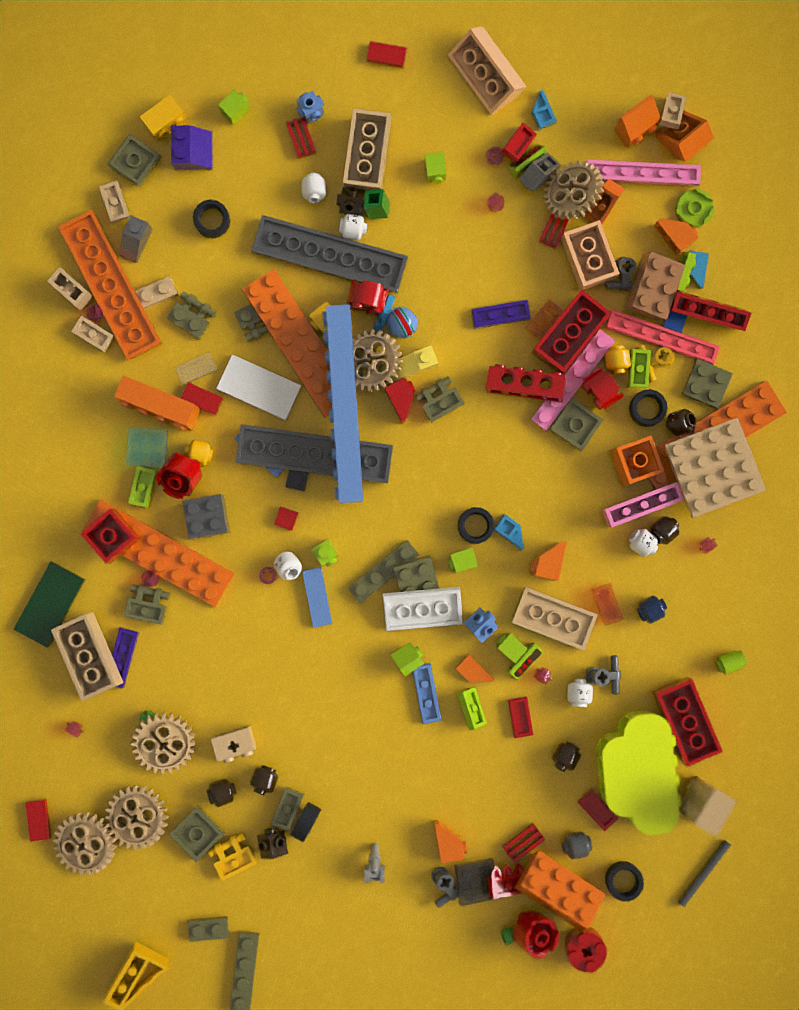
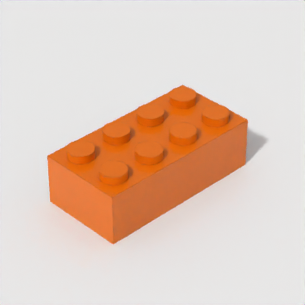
(156, 402)
(560, 891)

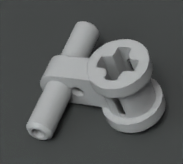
(374, 870)

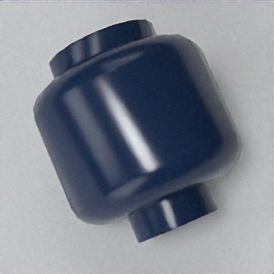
(651, 609)

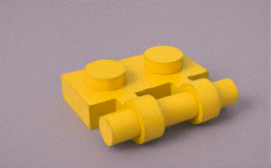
(234, 862)

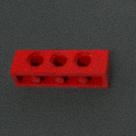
(710, 310)
(534, 391)

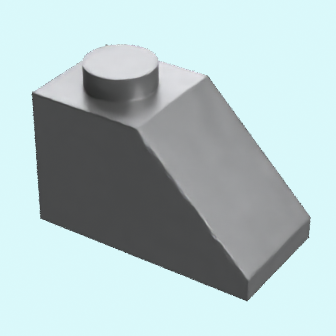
(539, 172)
(134, 238)

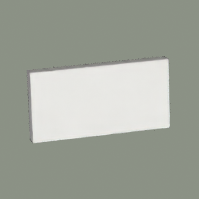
(259, 387)
(422, 608)

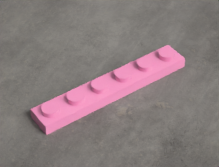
(648, 172)
(574, 378)

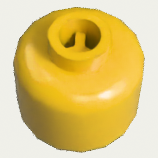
(617, 359)
(199, 451)

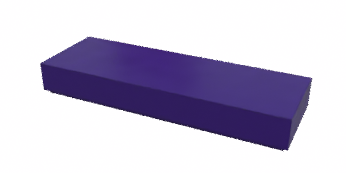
(500, 314)
(124, 651)

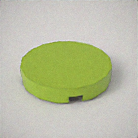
(695, 207)

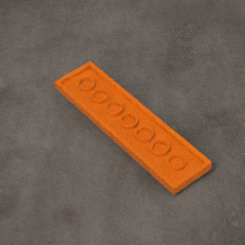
(110, 285)
(292, 335)
(753, 411)
(171, 559)

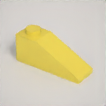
(415, 363)

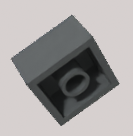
(206, 516)

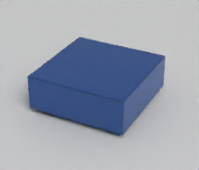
(675, 321)

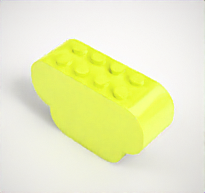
(639, 772)

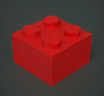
(110, 536)

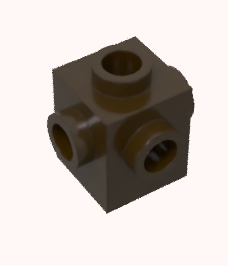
(351, 201)
(272, 843)

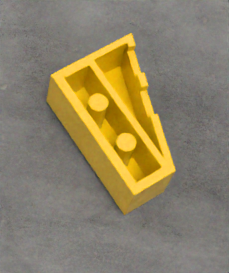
(135, 974)

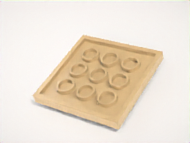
(714, 467)

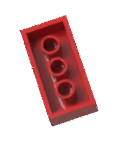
(571, 332)
(688, 721)

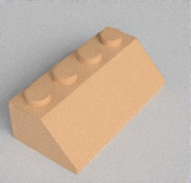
(486, 69)

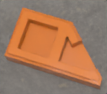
(473, 671)

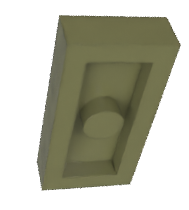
(287, 808)
(208, 928)

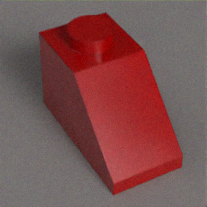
(401, 397)

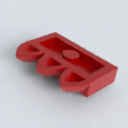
(503, 883)

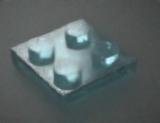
(146, 447)

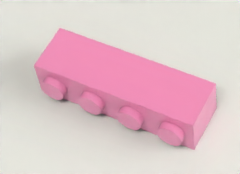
(642, 505)

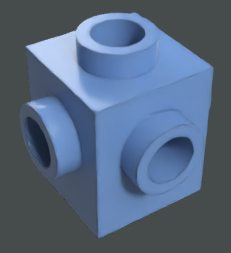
(310, 107)
(481, 624)

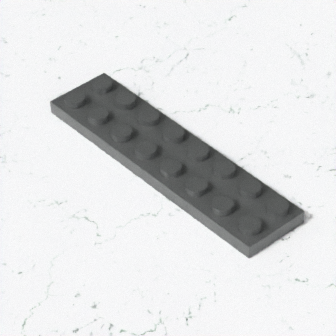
(328, 253)
(307, 452)

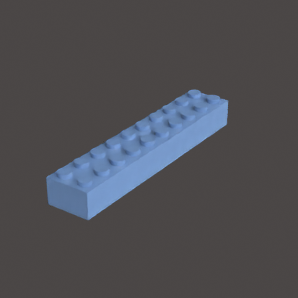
(344, 401)

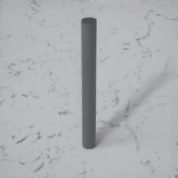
(704, 873)

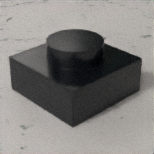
(297, 480)

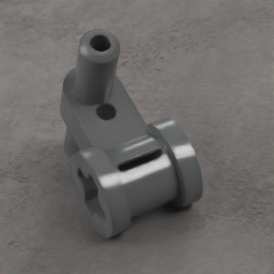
(624, 282)
(602, 676)
(444, 885)

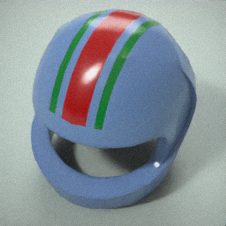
(402, 322)

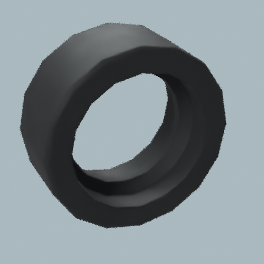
(208, 204)
(662, 408)
(490, 525)
(305, 822)
(624, 865)

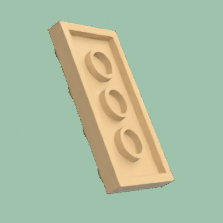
(554, 618)

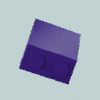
(191, 148)

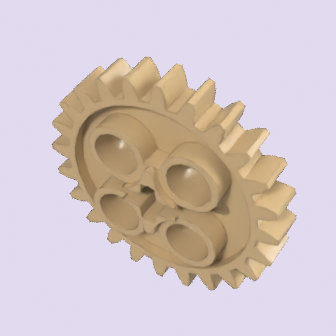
(573, 190)
(369, 344)
(150, 753)
(144, 801)
(93, 831)

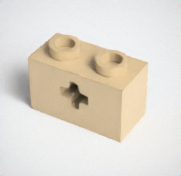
(70, 288)
(222, 743)

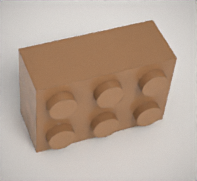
(654, 286)

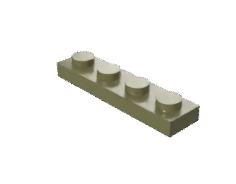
(382, 572)
(244, 970)

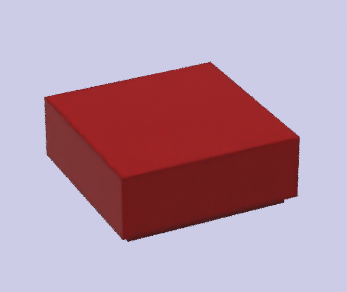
(286, 518)

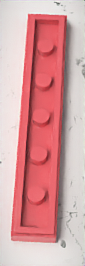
(662, 337)

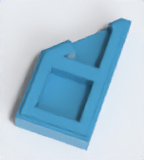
(542, 112)
(699, 270)
(381, 318)
(510, 530)

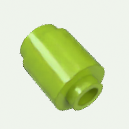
(731, 662)

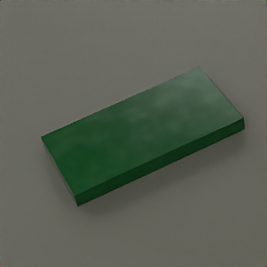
(49, 604)

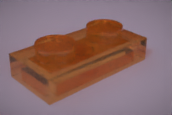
(607, 604)

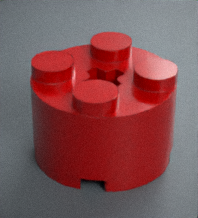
(367, 297)
(602, 388)
(179, 475)
(535, 934)
(590, 959)

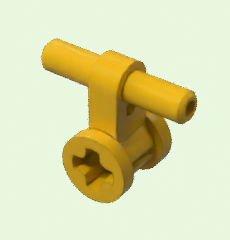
(657, 360)

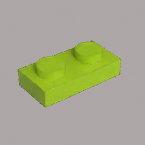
(689, 261)
(142, 487)
(472, 708)

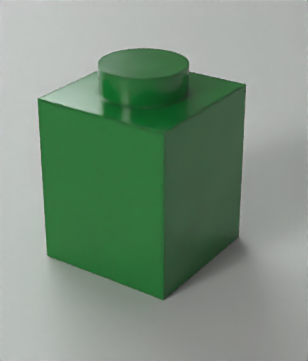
(376, 204)

